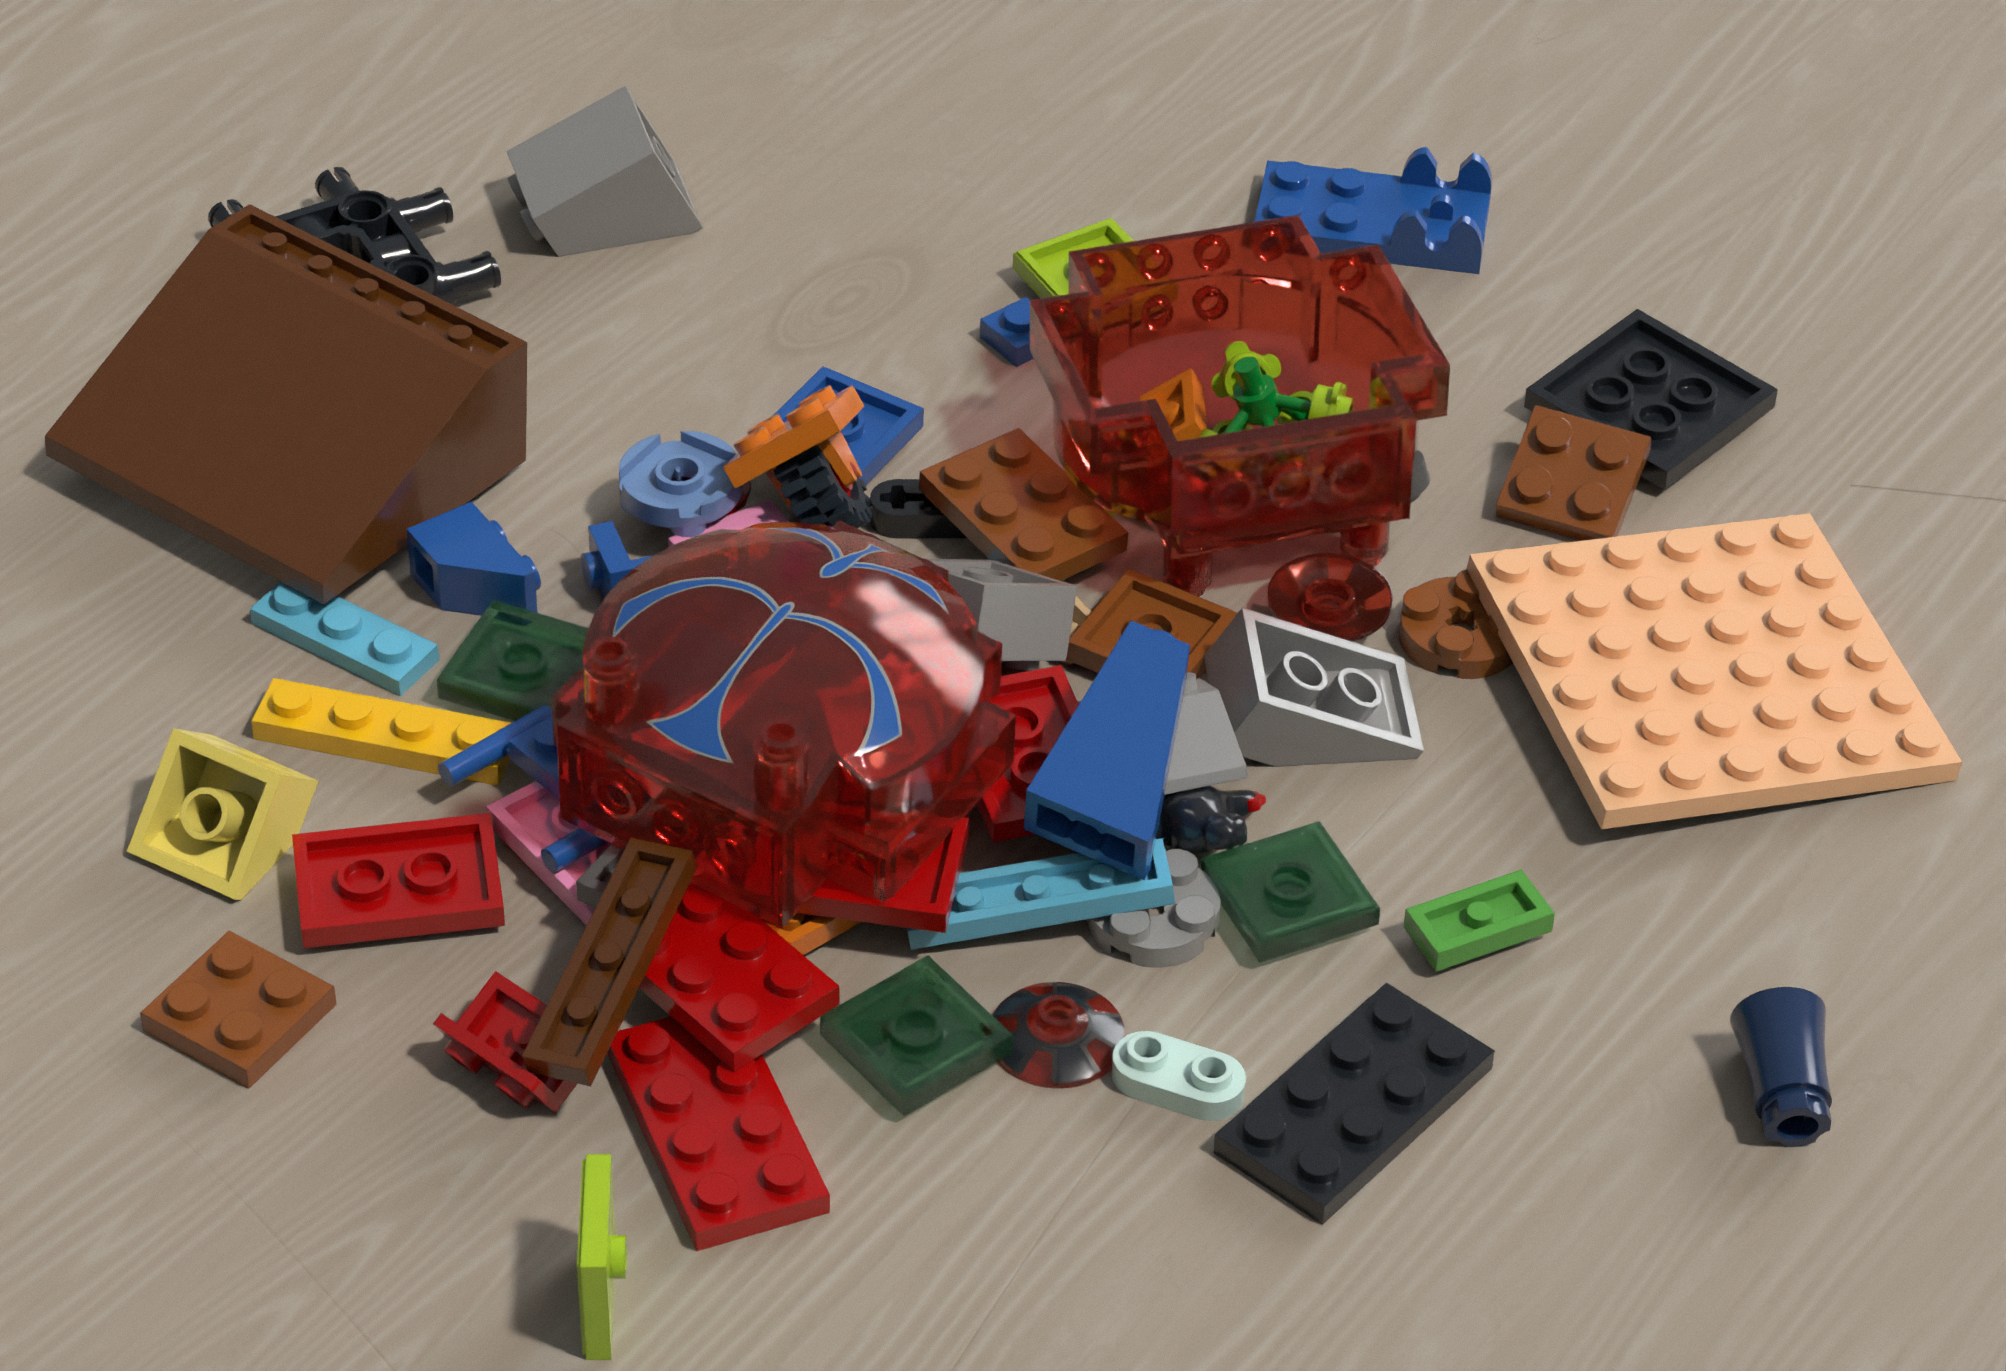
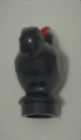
(1206, 819)

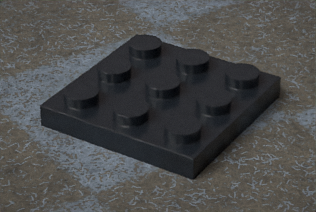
(1660, 387)

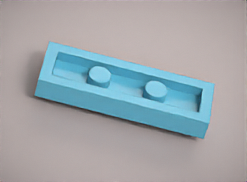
(347, 637)

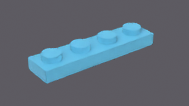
(1047, 895)

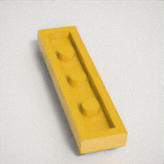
(371, 728)

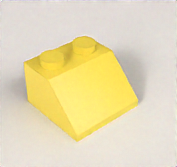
(220, 813)

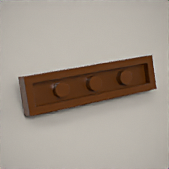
(609, 962)

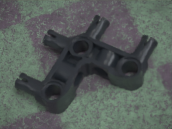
(384, 234)

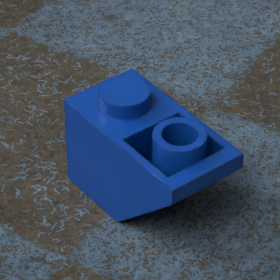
(469, 563)

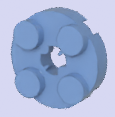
(655, 486)

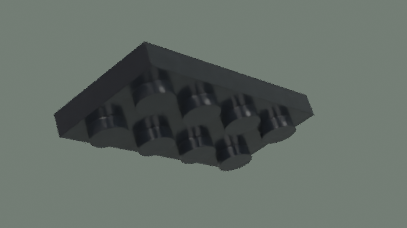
(1353, 1103)

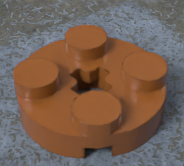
(1431, 638)

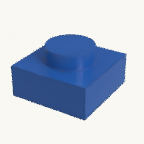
(1009, 331)

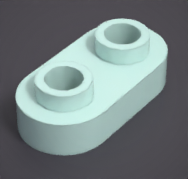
(1178, 1075)

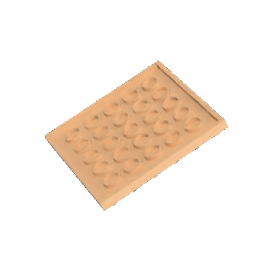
(1710, 670)

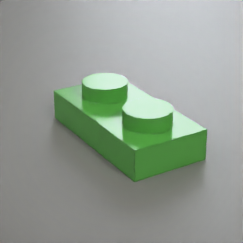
(1478, 920)

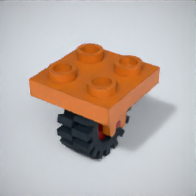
(808, 459)

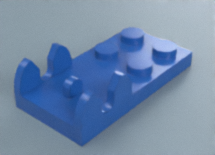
(1410, 215)

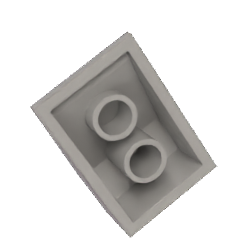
(1311, 695)

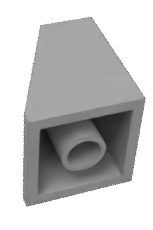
(601, 180)

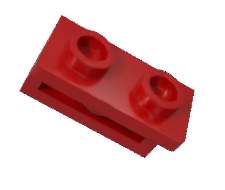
(495, 1035)

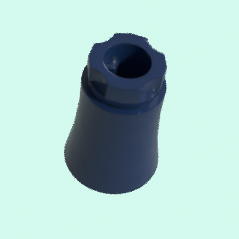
(1786, 1062)

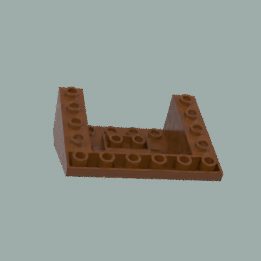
(298, 405)

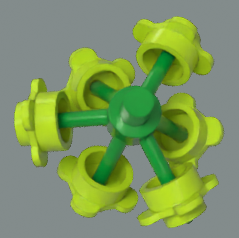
(1251, 383)

